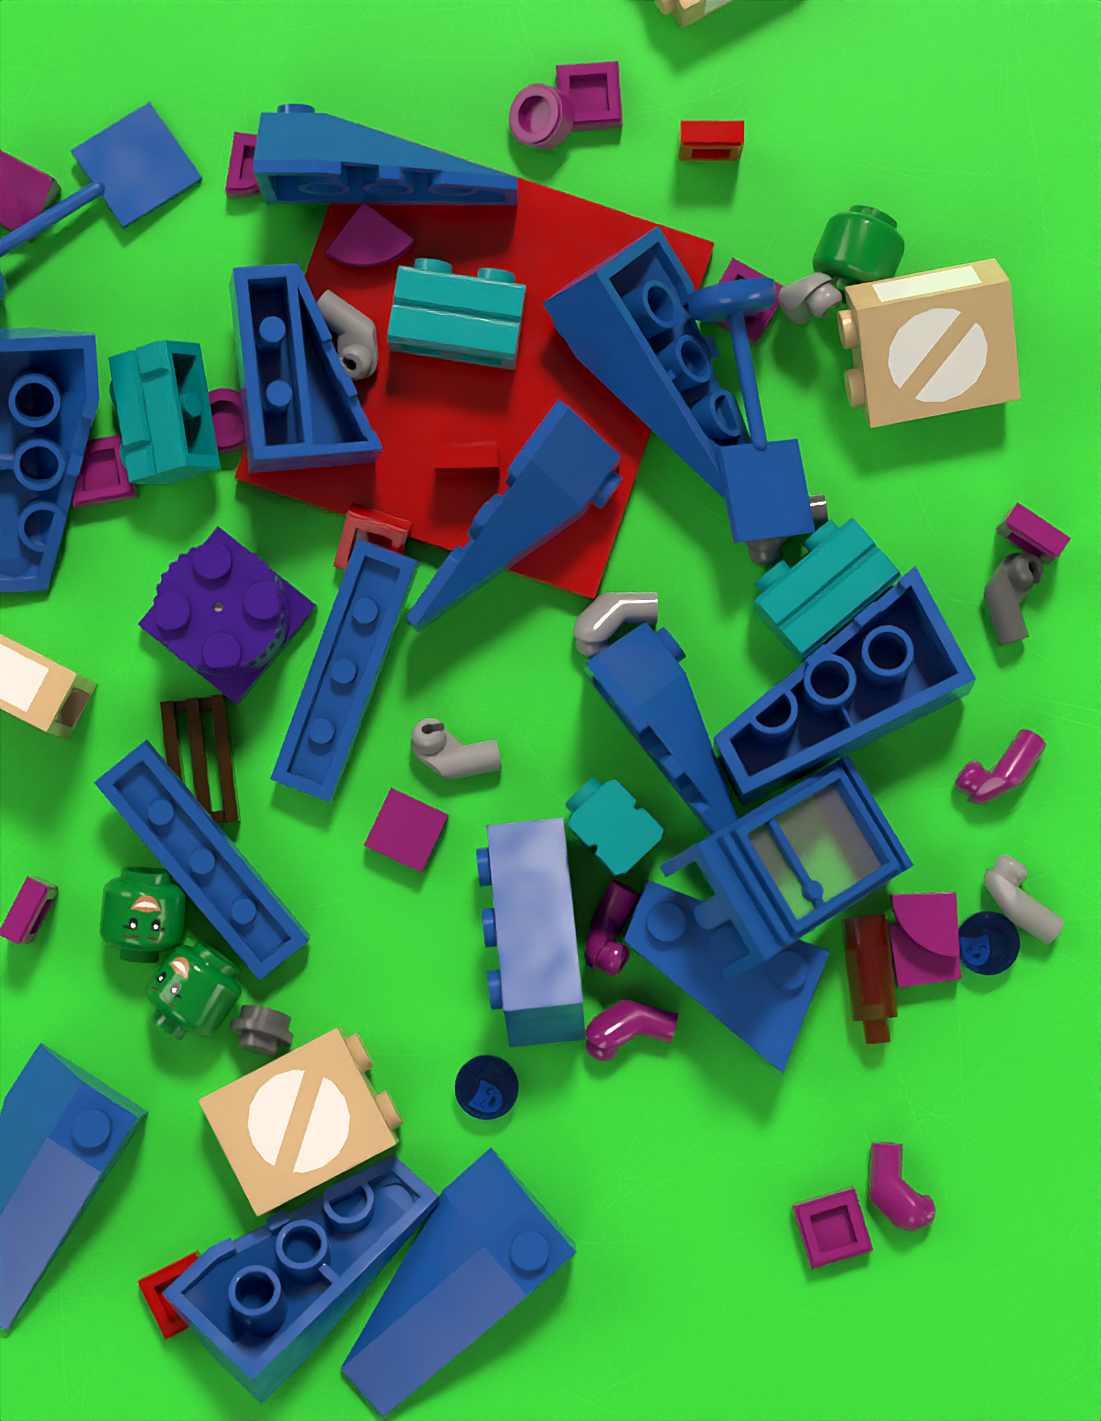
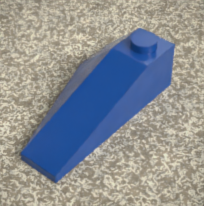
(337, 161)
(638, 338)
(44, 427)
(549, 488)
(657, 706)
(55, 1152)
(461, 1275)
(286, 1285)

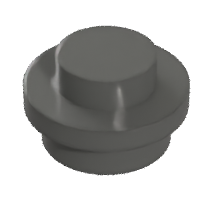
(262, 1029)

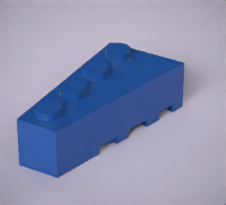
(857, 688)

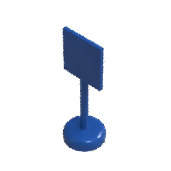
(129, 165)
(760, 479)

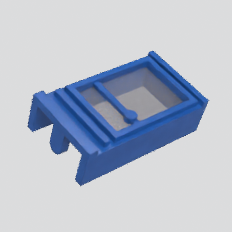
(795, 862)

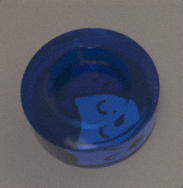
(987, 943)
(486, 1086)

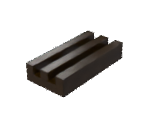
(193, 709)

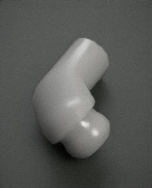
(809, 298)
(355, 335)
(607, 614)
(449, 756)
(1016, 904)

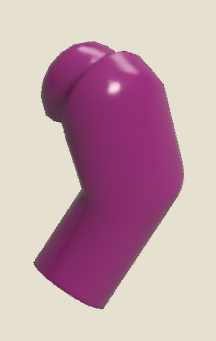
(1006, 775)
(605, 927)
(624, 1022)
(892, 1194)

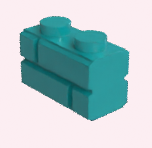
(457, 314)
(163, 412)
(824, 588)
(608, 821)

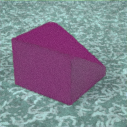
(23, 192)

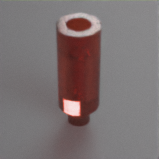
(870, 974)

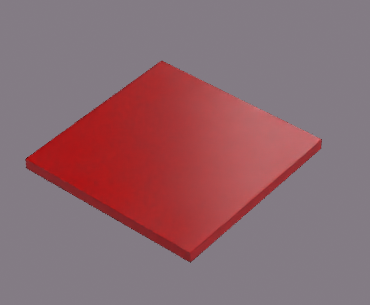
(436, 400)

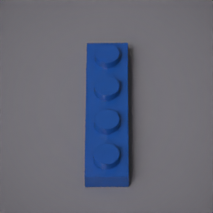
(345, 670)
(202, 859)

